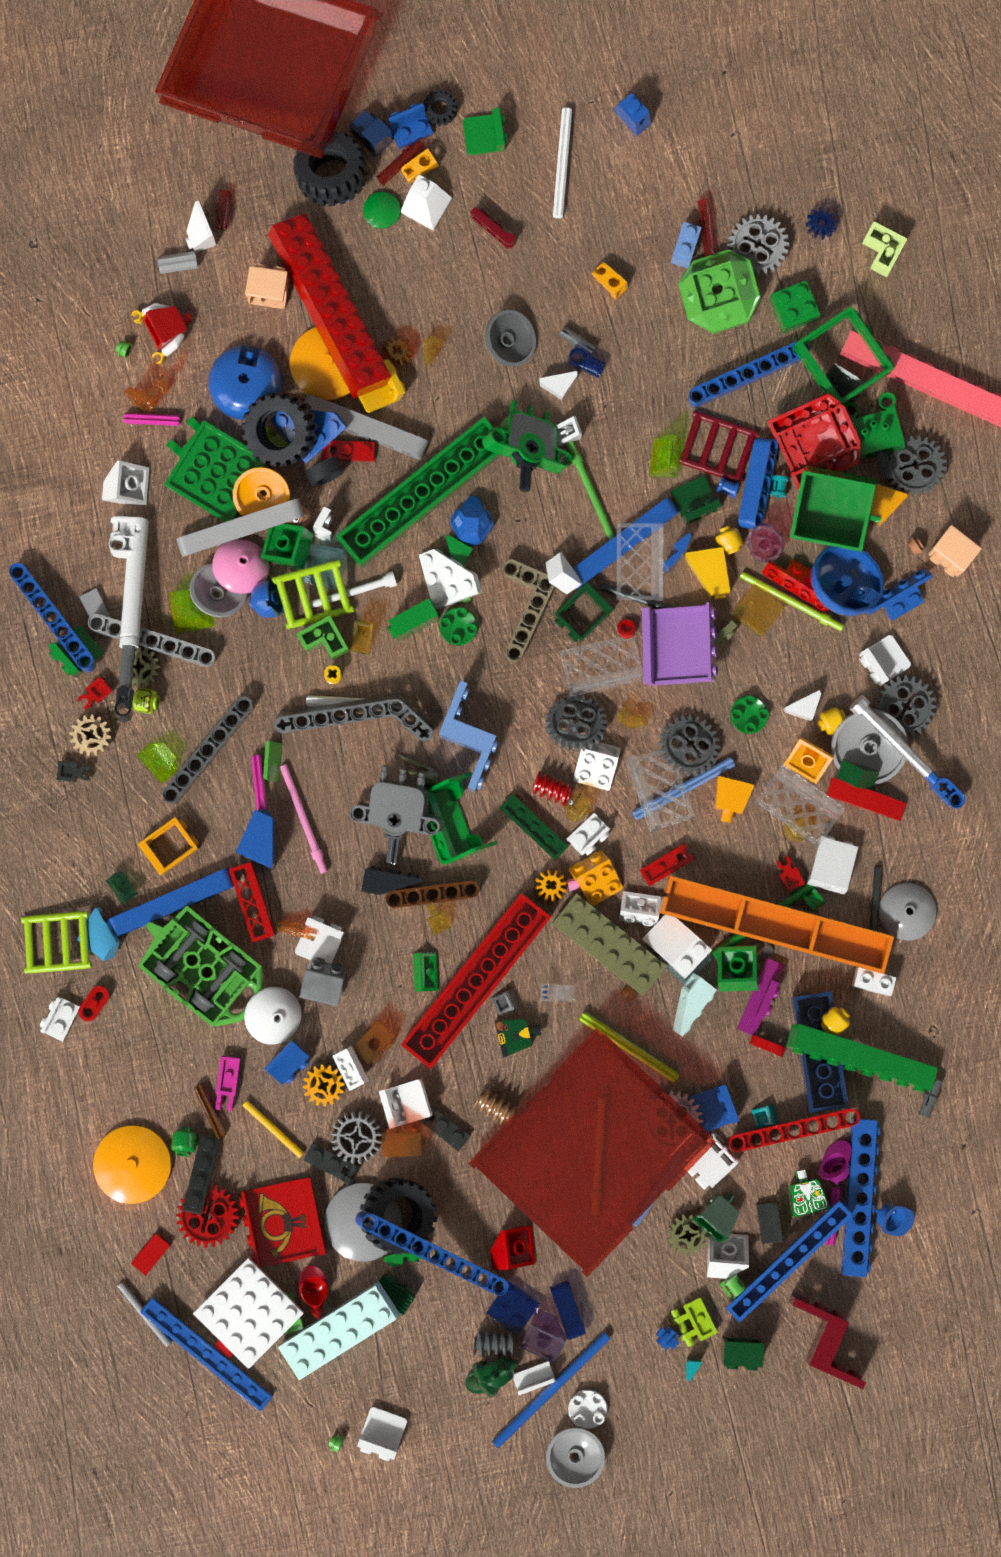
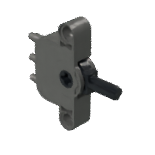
(402, 800)

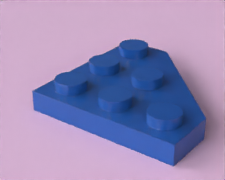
(329, 427)

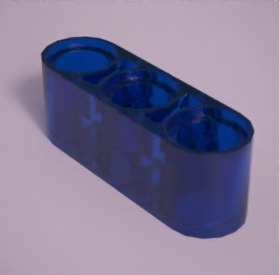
(567, 1310)

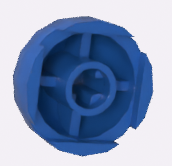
(266, 599)

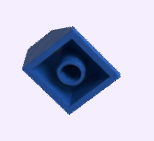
(287, 1063)

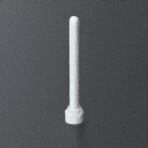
(387, 580)

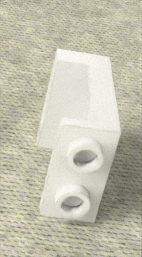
(833, 865)

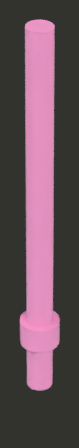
(317, 853)

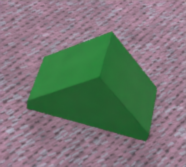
(458, 550)

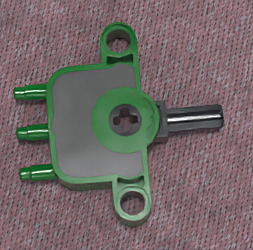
(529, 443)

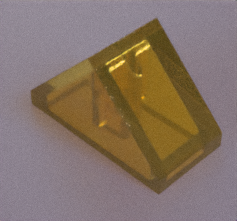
(362, 636)

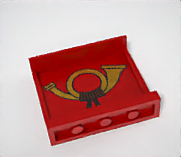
(283, 1222)

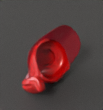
(313, 1288)

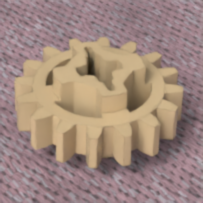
(95, 727)

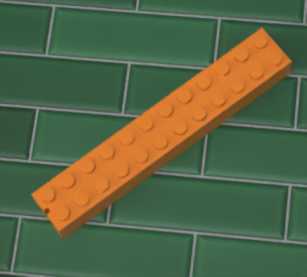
(776, 924)

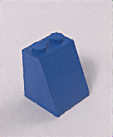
(259, 839)

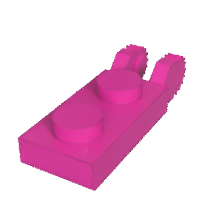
(227, 1080)

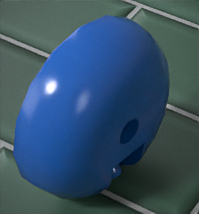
(241, 378)
(840, 588)

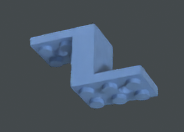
(468, 736)

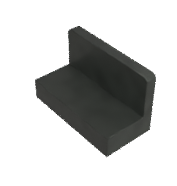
(769, 1222)

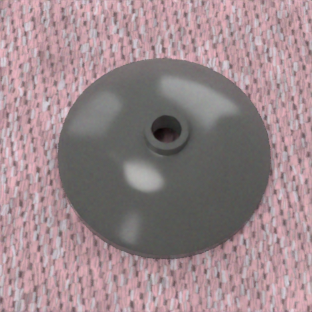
(518, 338)

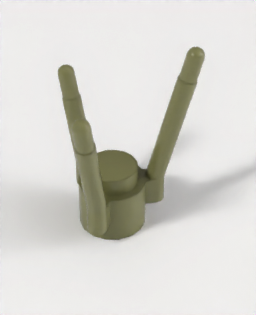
(430, 775)

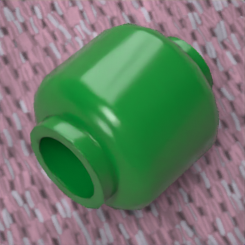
(184, 1142)

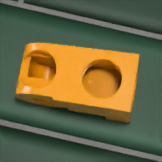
(419, 166)
(610, 280)

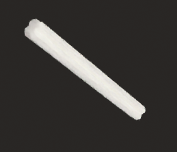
(562, 163)

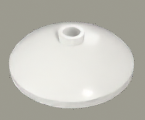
(264, 1007)

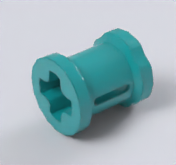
(779, 486)

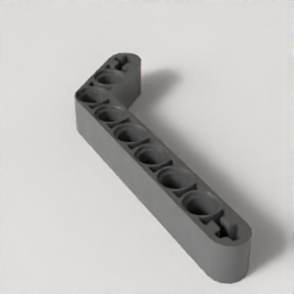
(350, 715)

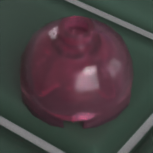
(766, 542)

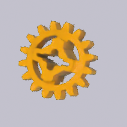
(318, 1073)

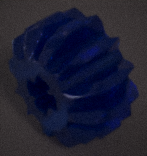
(827, 228)

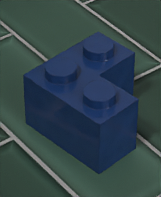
(372, 132)

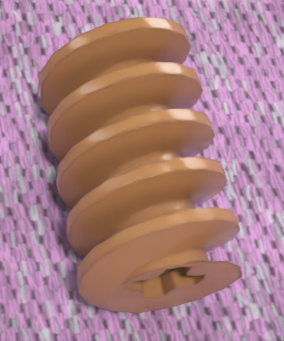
(495, 1107)

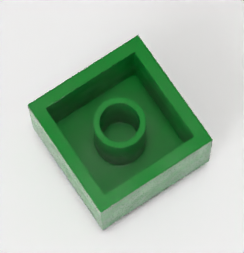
(794, 307)

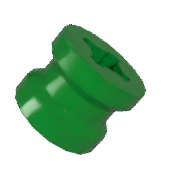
(813, 900)

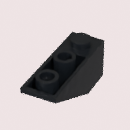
(381, 882)

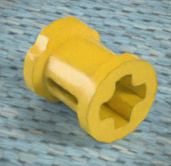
(331, 680)

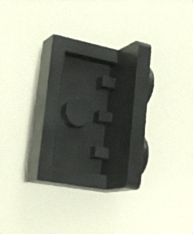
(844, 380)

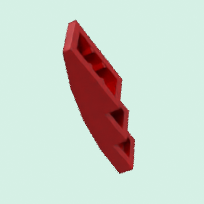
(866, 799)

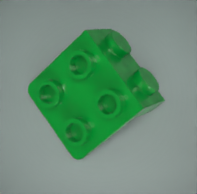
(485, 133)
(58, 652)

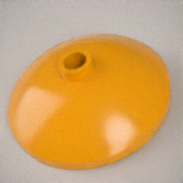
(248, 486)

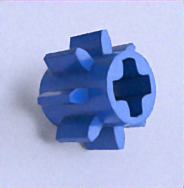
(667, 1338)

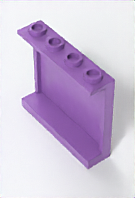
(679, 645)

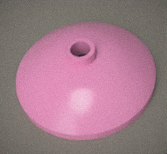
(235, 575)

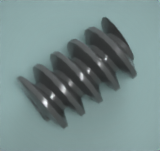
(493, 1343)

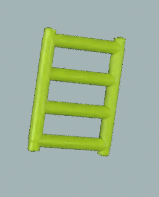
(316, 571)
(63, 918)

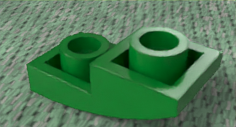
(394, 1260)

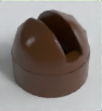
(630, 992)

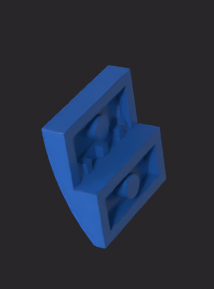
(678, 550)

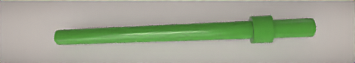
(578, 461)

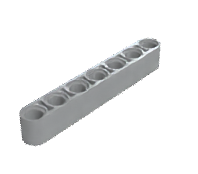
(373, 429)
(240, 527)
(159, 647)

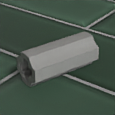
(177, 262)

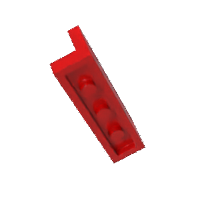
(259, 899)

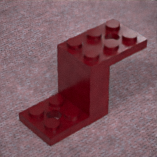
(827, 1341)

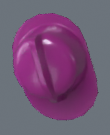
(835, 1162)

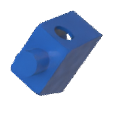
(632, 113)

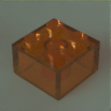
(402, 1143)

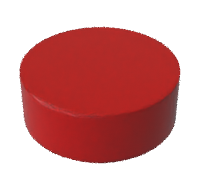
(626, 628)

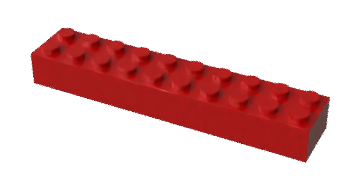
(329, 305)
(475, 981)

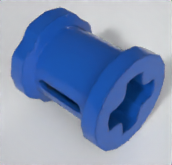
(728, 487)

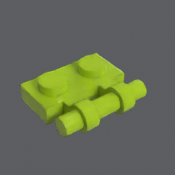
(699, 1318)

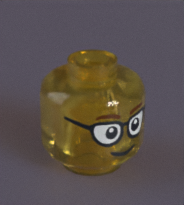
(578, 808)

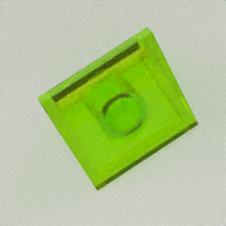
(665, 457)

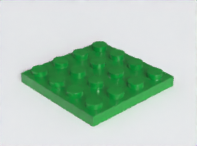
(210, 471)

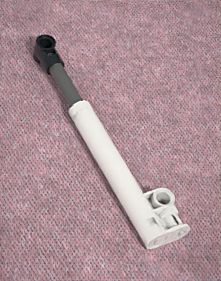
(133, 537)

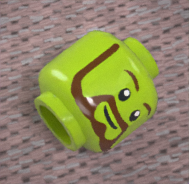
(146, 700)

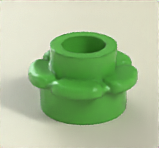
(124, 348)
(336, 1443)

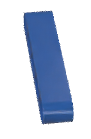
(758, 482)

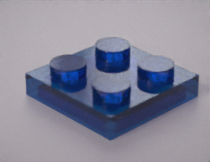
(513, 1308)

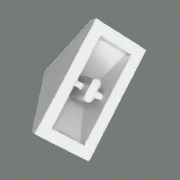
(559, 384)
(568, 431)
(561, 574)
(805, 707)

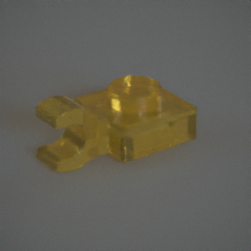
(438, 921)

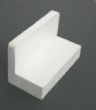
(534, 1377)

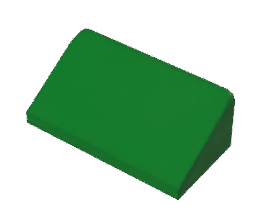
(425, 972)

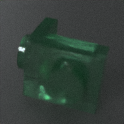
(121, 887)

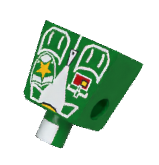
(806, 1195)

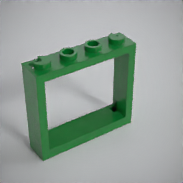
(865, 333)

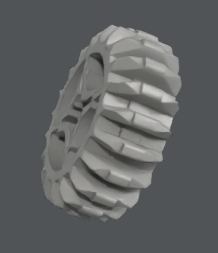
(339, 1134)

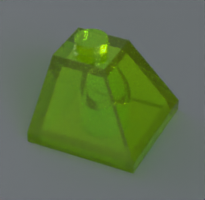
(186, 614)

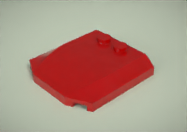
(817, 436)

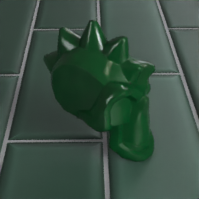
(490, 1375)

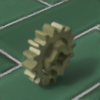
(147, 668)
(689, 1243)

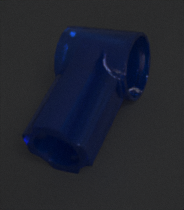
(588, 363)

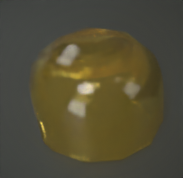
(791, 834)

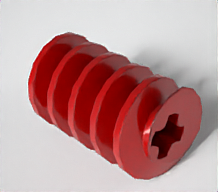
(552, 789)

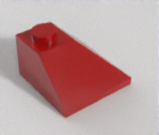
(513, 1249)

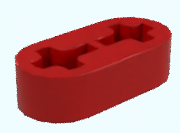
(767, 1045)

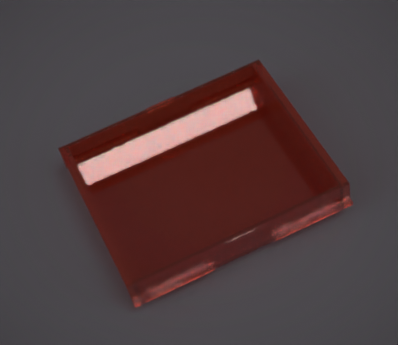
(270, 66)
(593, 1151)

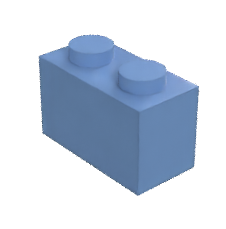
(686, 245)

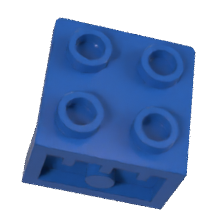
(410, 125)
(716, 1107)

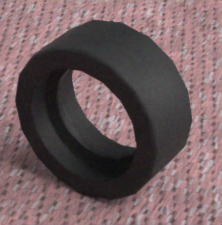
(325, 471)

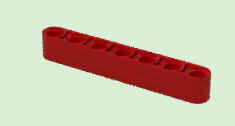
(787, 1136)

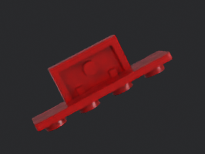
(796, 580)

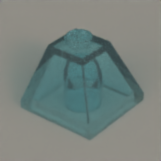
(322, 554)

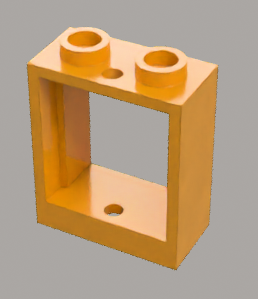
(152, 857)

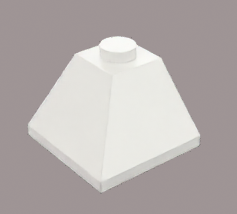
(425, 202)
(198, 231)
(126, 484)
(727, 1256)

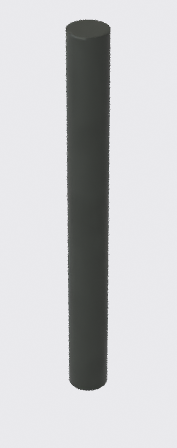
(652, 603)
(875, 898)

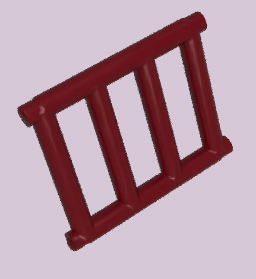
(719, 471)

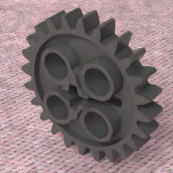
(918, 483)
(920, 716)
(576, 723)
(701, 735)

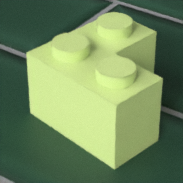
(887, 244)

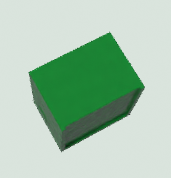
(834, 508)

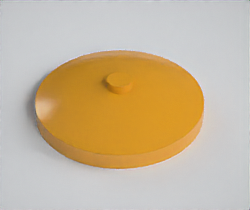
(315, 369)
(132, 1164)

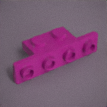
(760, 1001)

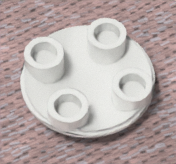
(587, 1409)

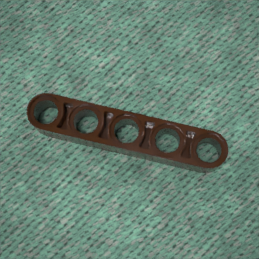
(424, 900)

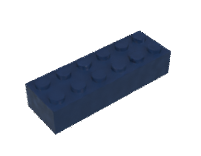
(822, 1082)

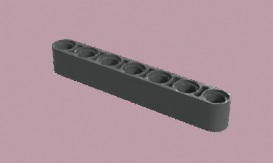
(217, 746)

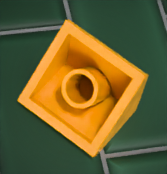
(808, 760)

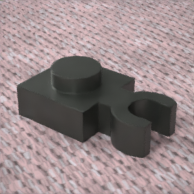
(69, 771)

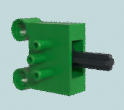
(879, 433)

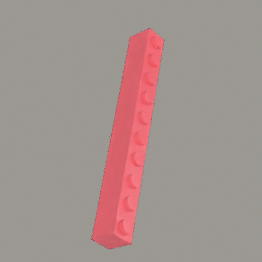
(928, 379)

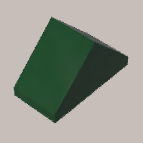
(857, 774)

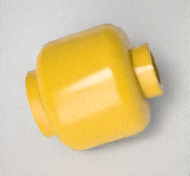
(729, 539)
(830, 719)
(835, 1021)

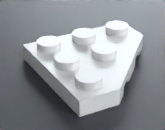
(447, 579)

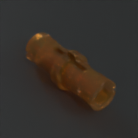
(297, 930)

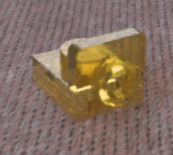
(429, 354)
(634, 721)

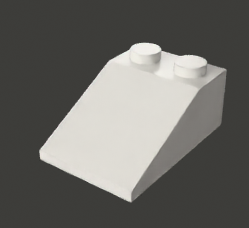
(677, 945)

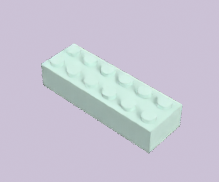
(339, 1330)

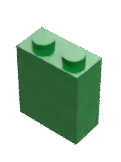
(412, 620)

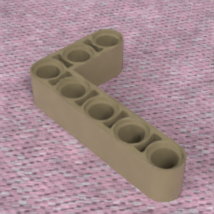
(531, 609)

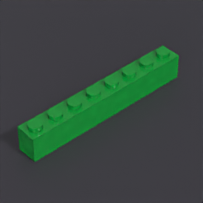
(861, 1057)

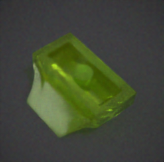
(159, 761)

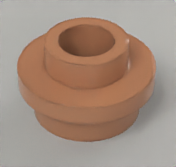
(916, 546)

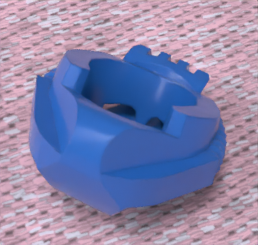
(472, 522)

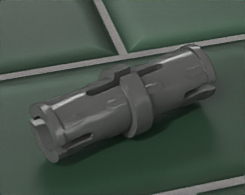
(577, 340)
(930, 1099)

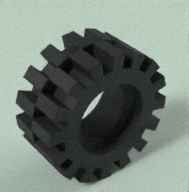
(440, 118)

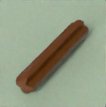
(210, 1111)

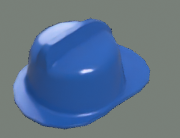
(895, 1219)

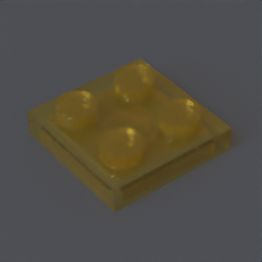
(757, 611)

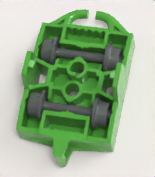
(207, 997)

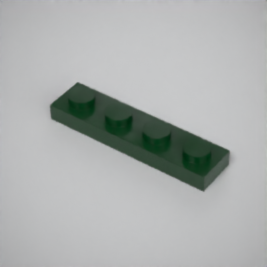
(533, 827)

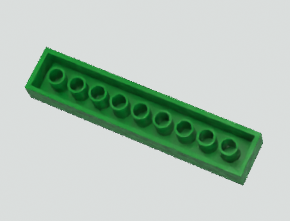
(418, 495)

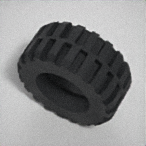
(338, 187)
(256, 434)
(421, 1205)

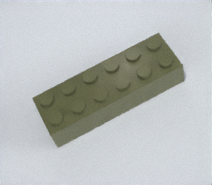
(609, 945)

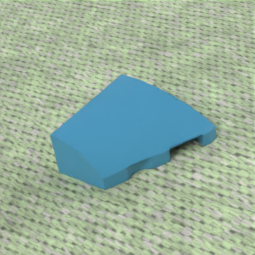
(100, 936)

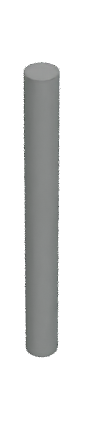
(138, 1306)

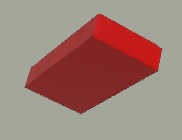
(150, 1254)

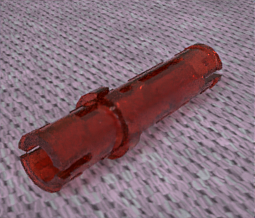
(406, 156)
(706, 227)

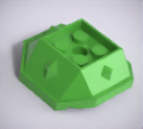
(730, 307)

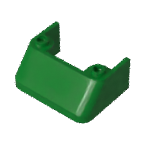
(454, 840)

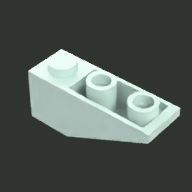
(692, 1000)

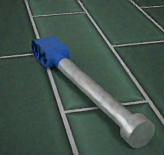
(861, 707)

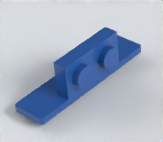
(903, 596)

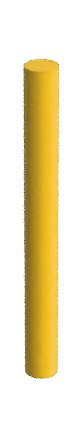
(273, 1129)

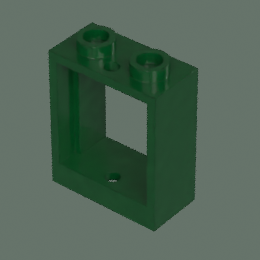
(596, 599)

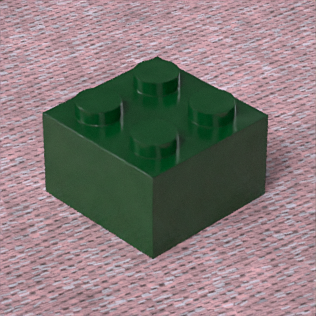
(742, 1352)

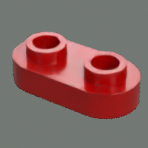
(94, 1003)

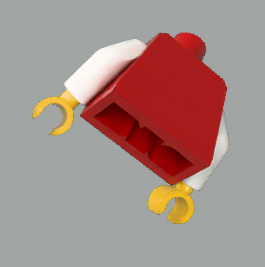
(164, 326)

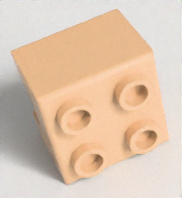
(267, 286)
(954, 551)

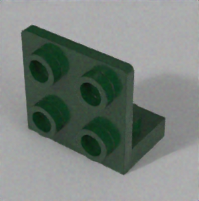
(695, 500)

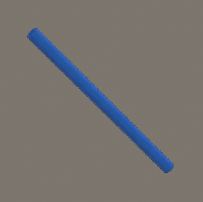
(551, 1390)

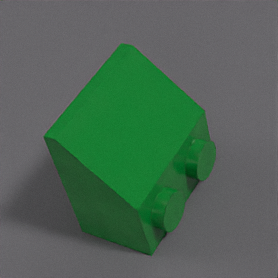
(287, 545)
(738, 969)

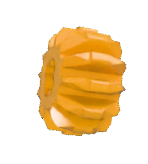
(550, 878)

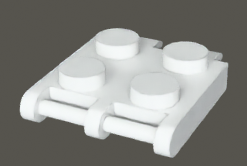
(713, 1165)

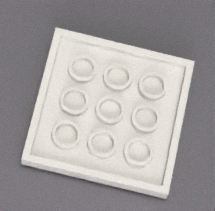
(248, 1313)

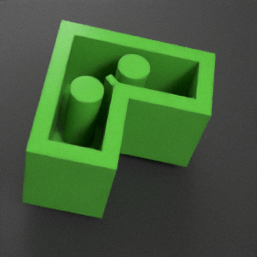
(324, 633)

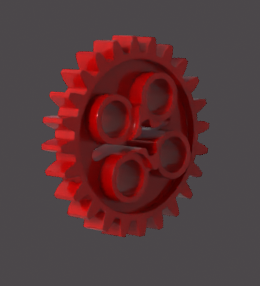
(223, 1221)

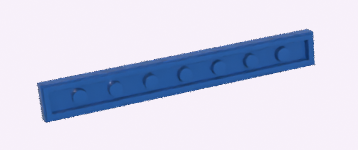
(206, 1353)

